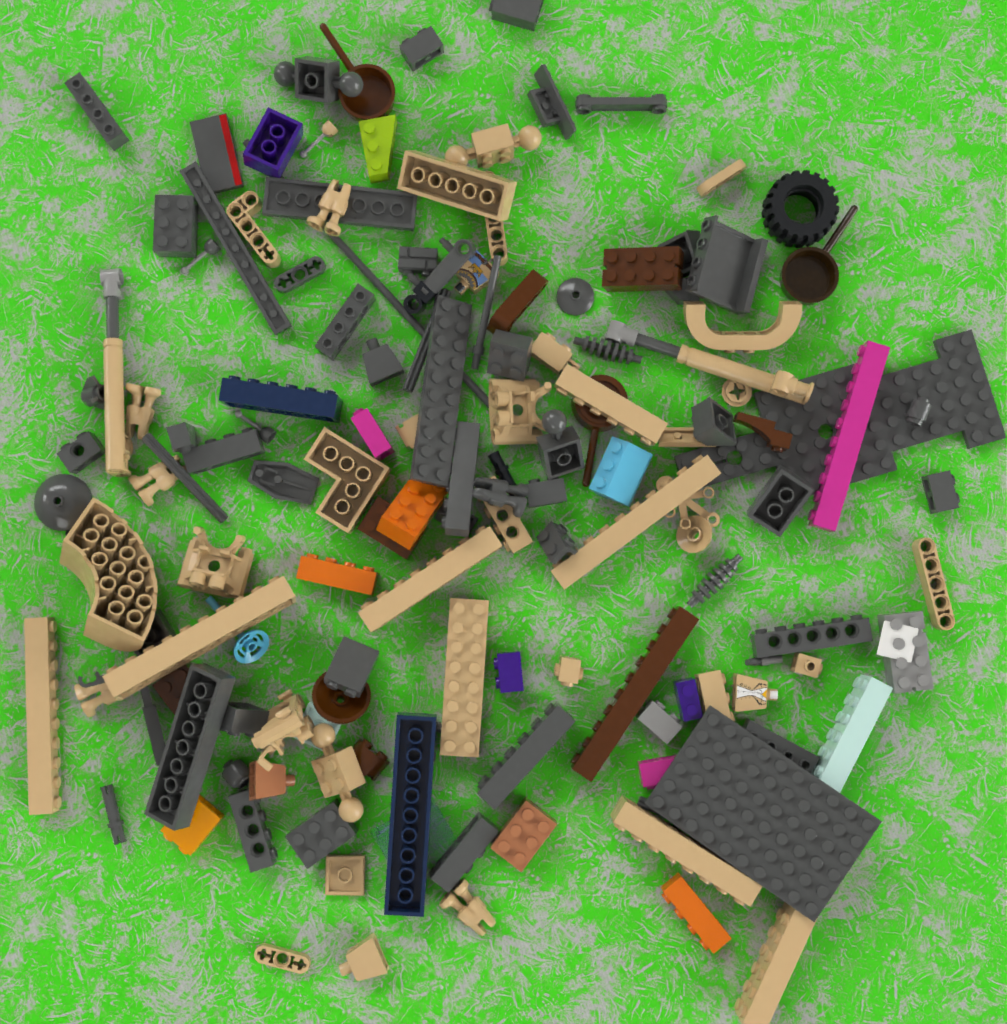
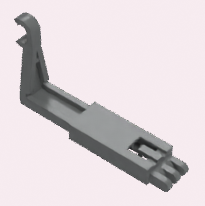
(150, 715)

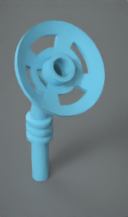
(246, 641)

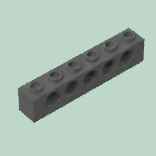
(860, 633)

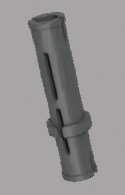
(113, 815)

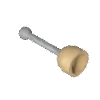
(328, 130)

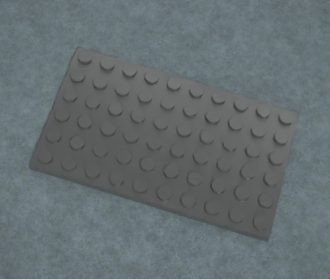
(762, 813)

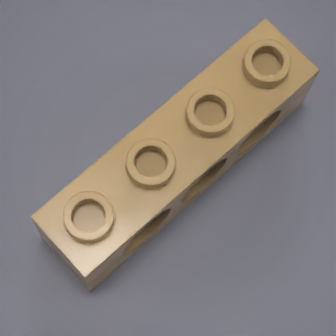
(522, 538)

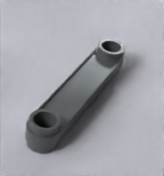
(656, 104)

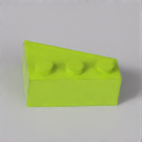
(378, 146)

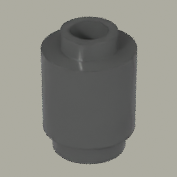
(918, 411)

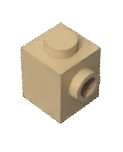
(806, 665)

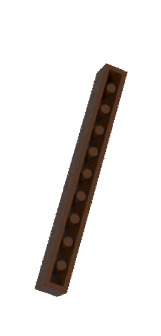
(634, 693)

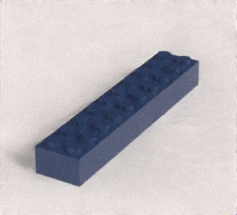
(410, 814)

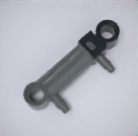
(440, 276)

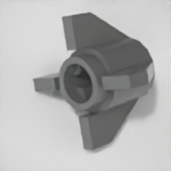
(93, 393)

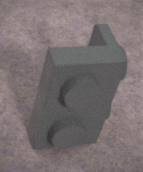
(556, 542)

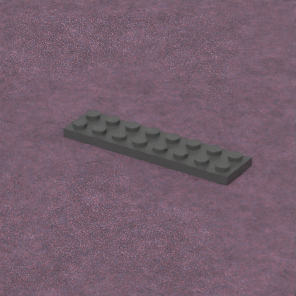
(365, 205)

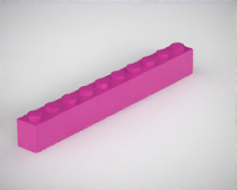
(849, 436)

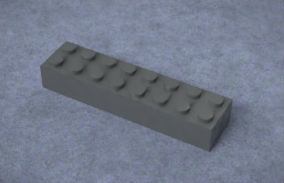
(189, 746)

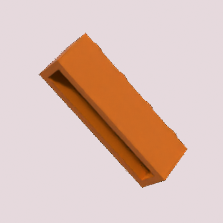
(337, 575)
(695, 912)

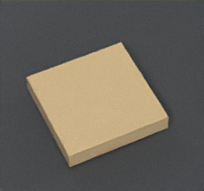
(345, 874)

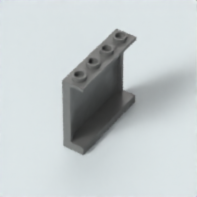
(726, 266)

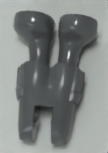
(495, 493)

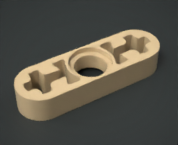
(721, 177)
(285, 966)

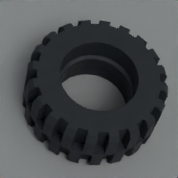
(817, 192)

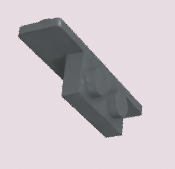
(549, 104)

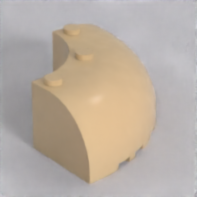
(116, 576)

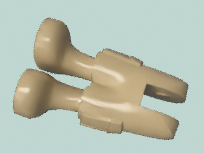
(331, 202)
(139, 415)
(164, 480)
(89, 706)
(472, 912)

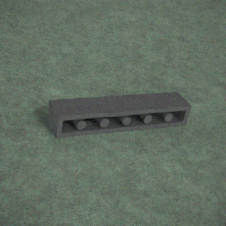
(462, 480)

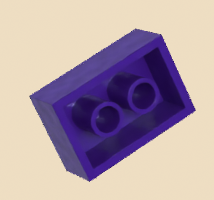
(273, 143)

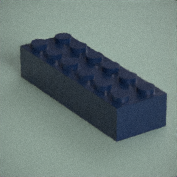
(280, 399)

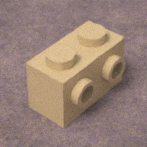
(568, 670)

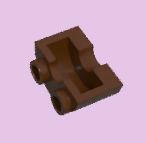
(369, 761)

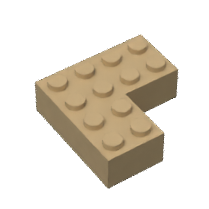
(356, 477)

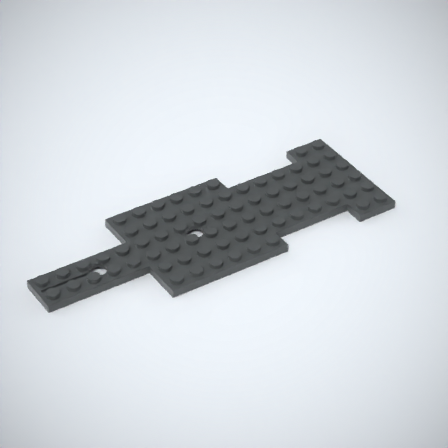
(951, 383)

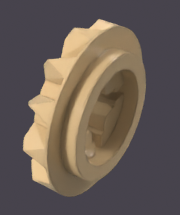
(731, 399)

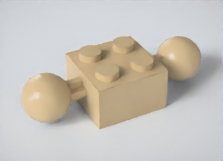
(494, 146)
(338, 772)

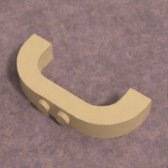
(782, 329)

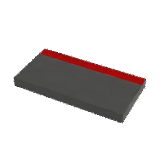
(217, 153)

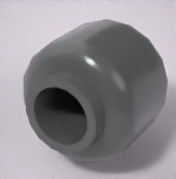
(236, 773)

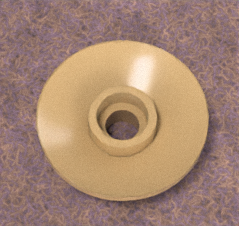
(686, 537)

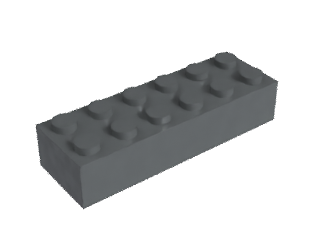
(525, 755)

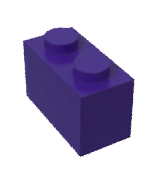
(510, 672)
(687, 699)

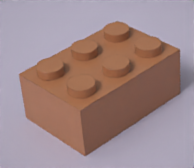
(523, 834)

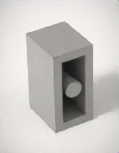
(658, 721)

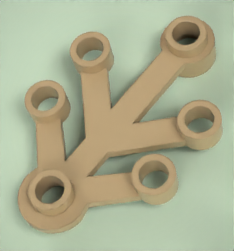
(691, 504)

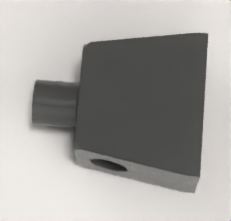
(380, 363)

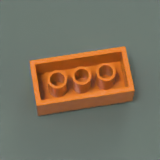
(411, 512)

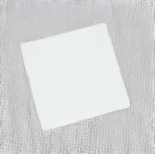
(887, 637)

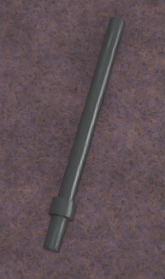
(478, 349)

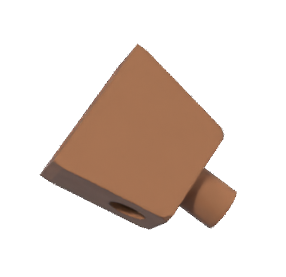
(268, 784)

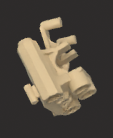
(504, 425)
(233, 570)
(283, 721)

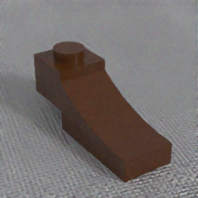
(776, 440)

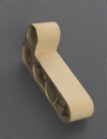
(255, 233)

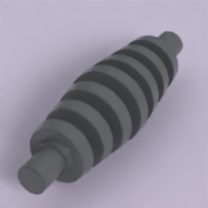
(615, 352)
(731, 564)

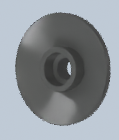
(573, 305)

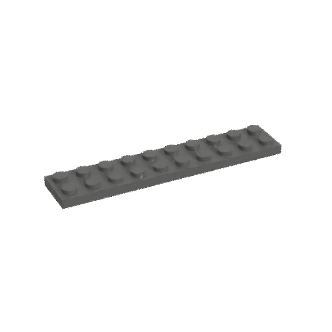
(441, 392)

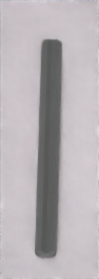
(421, 354)
(184, 477)

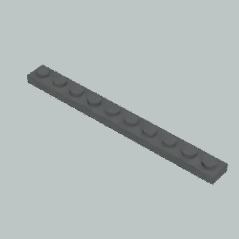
(235, 248)

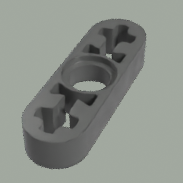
(290, 286)

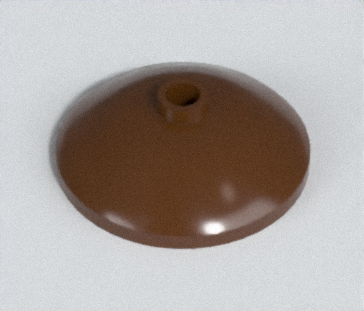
(329, 708)

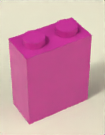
(372, 434)

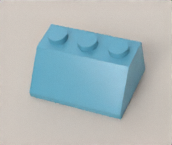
(620, 471)

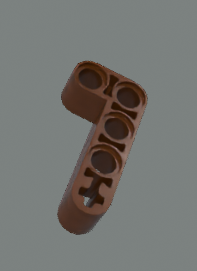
(517, 302)

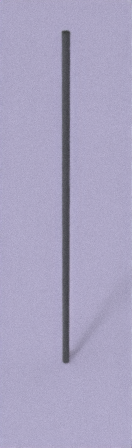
(394, 301)

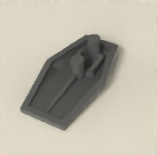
(283, 481)

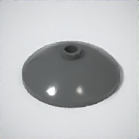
(74, 499)

